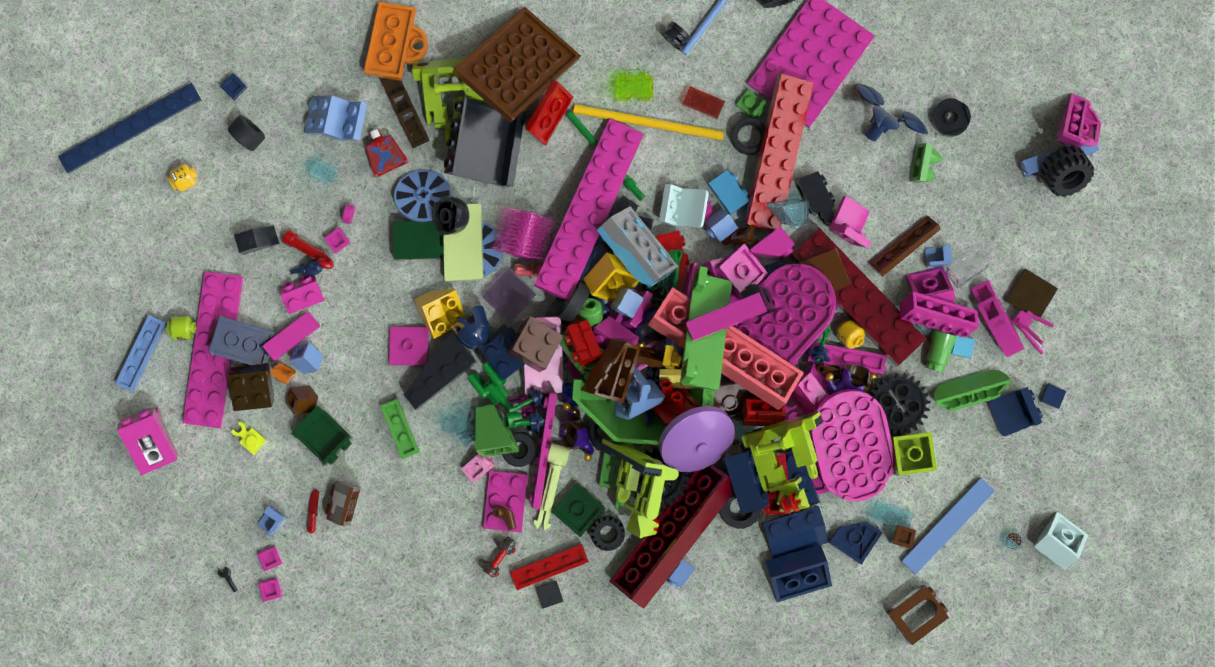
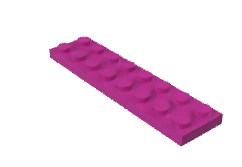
(208, 371)

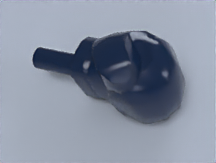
(310, 267)

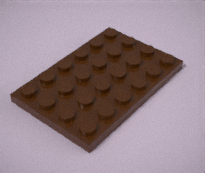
(516, 64)

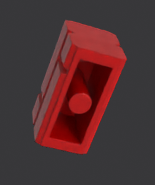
(583, 343)
(760, 413)

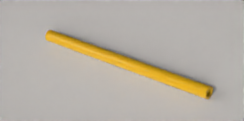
(648, 122)

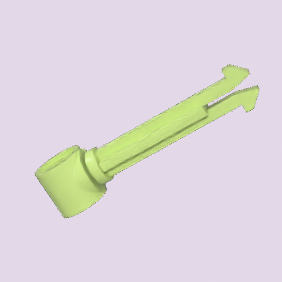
(558, 458)

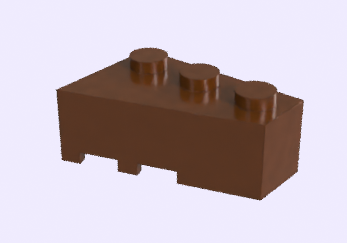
(613, 371)

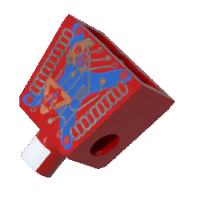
(384, 154)

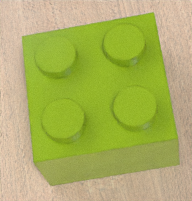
(914, 454)

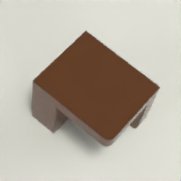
(301, 399)
(903, 537)

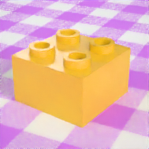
(609, 277)

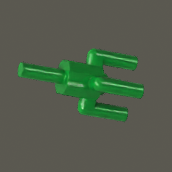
(493, 388)

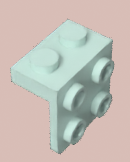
(683, 206)

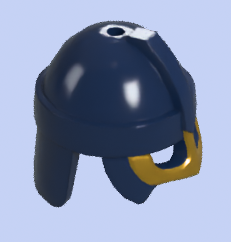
(474, 330)

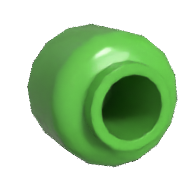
(591, 311)

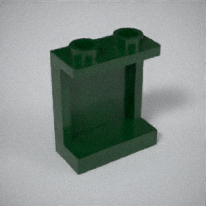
(416, 241)
(322, 436)

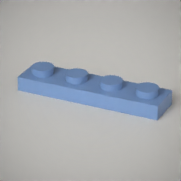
(141, 353)

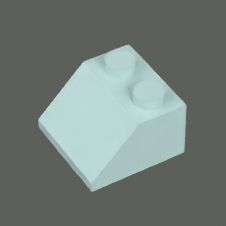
(1061, 541)

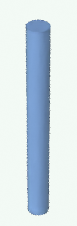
(703, 26)

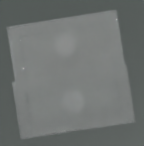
(493, 201)

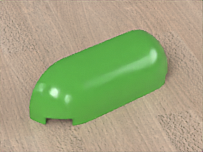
(971, 389)

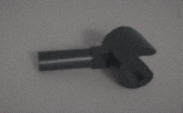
(227, 577)

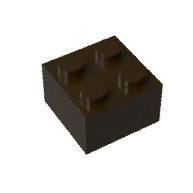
(251, 387)

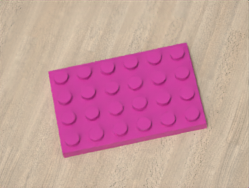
(817, 48)

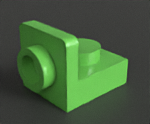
(751, 104)

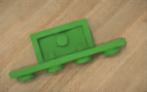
(610, 473)

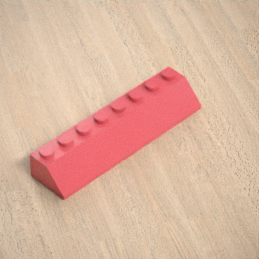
(743, 357)

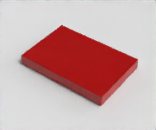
(549, 113)

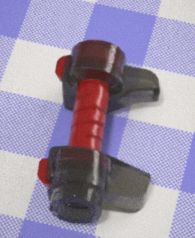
(506, 546)

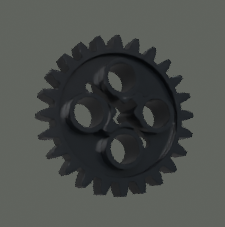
(913, 393)
(669, 493)

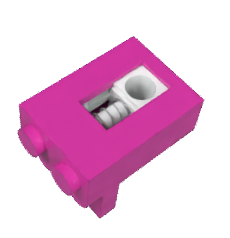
(143, 425)

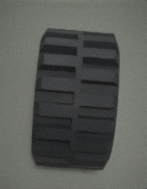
(1067, 171)

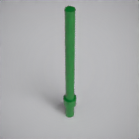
(629, 183)

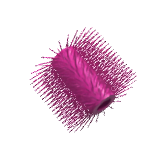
(525, 231)

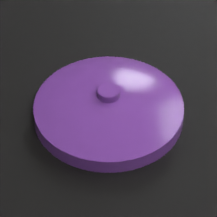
(696, 439)

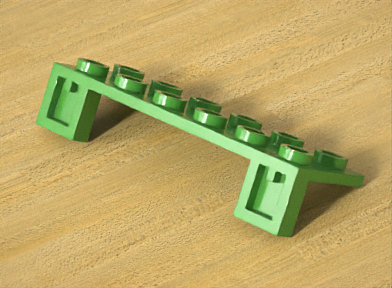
(705, 356)

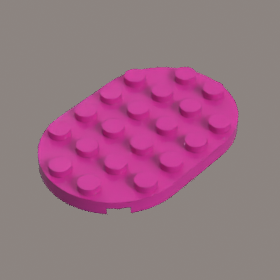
(803, 311)
(853, 445)

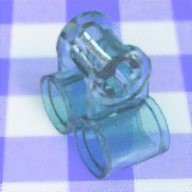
(462, 427)

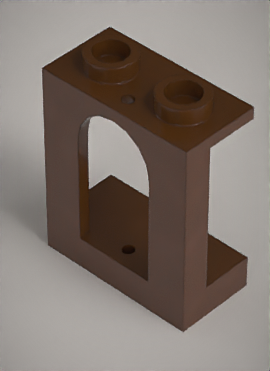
(921, 595)

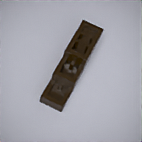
(405, 112)

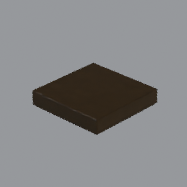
(1031, 293)

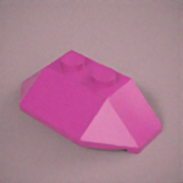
(1078, 124)

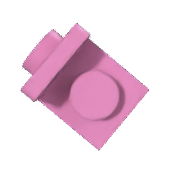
(478, 467)

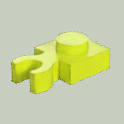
(250, 439)

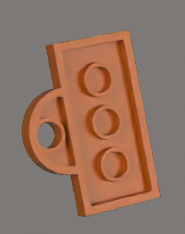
(393, 42)

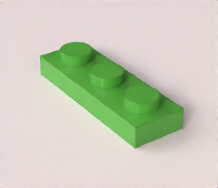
(400, 428)

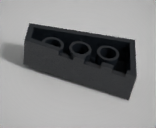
(443, 369)

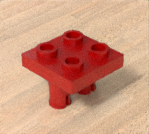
(675, 402)

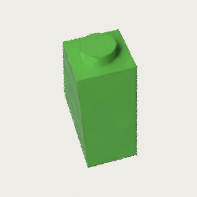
(491, 433)

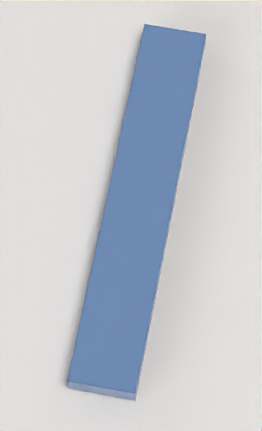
(948, 525)

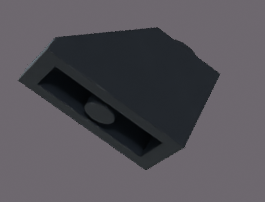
(256, 239)

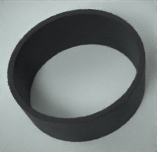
(570, 309)

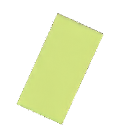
(465, 250)

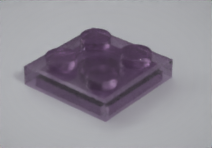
(509, 296)

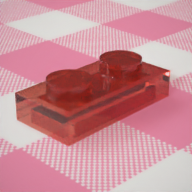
(703, 103)

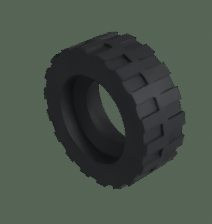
(737, 522)

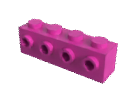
(939, 314)

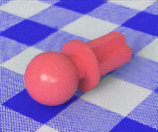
(527, 270)

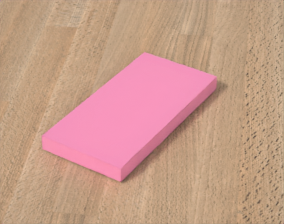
(551, 379)

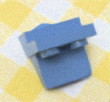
(640, 397)

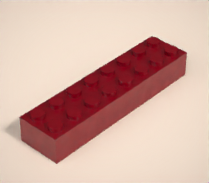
(867, 304)
(678, 531)

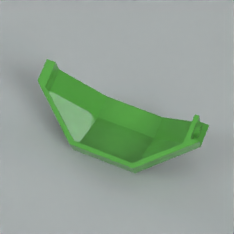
(631, 430)

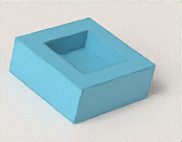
(963, 347)

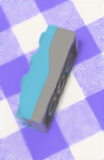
(637, 247)

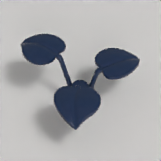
(883, 121)

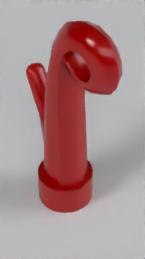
(292, 240)

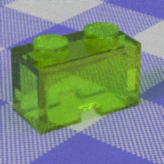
(634, 86)

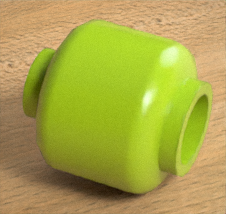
(181, 328)

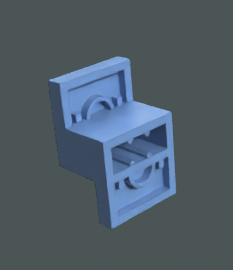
(335, 118)

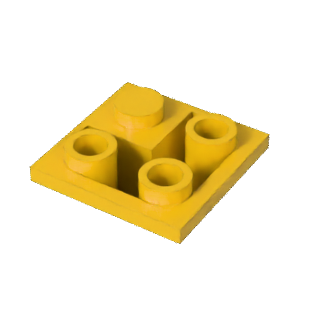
(439, 310)

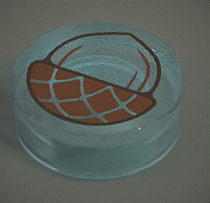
(1012, 541)

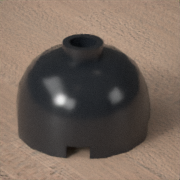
(450, 215)

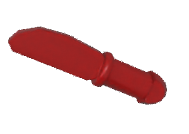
(313, 509)

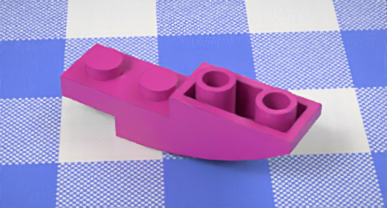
(997, 319)

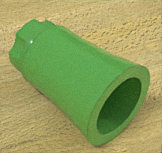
(939, 350)

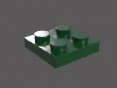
(578, 510)

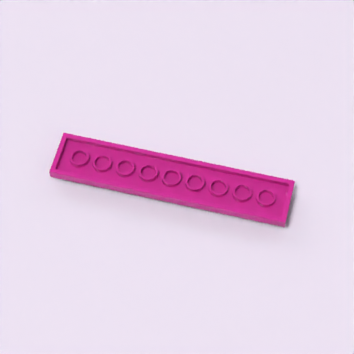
(588, 210)

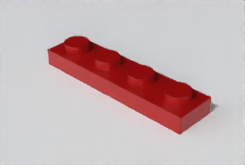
(549, 567)

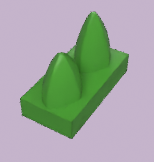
(923, 157)

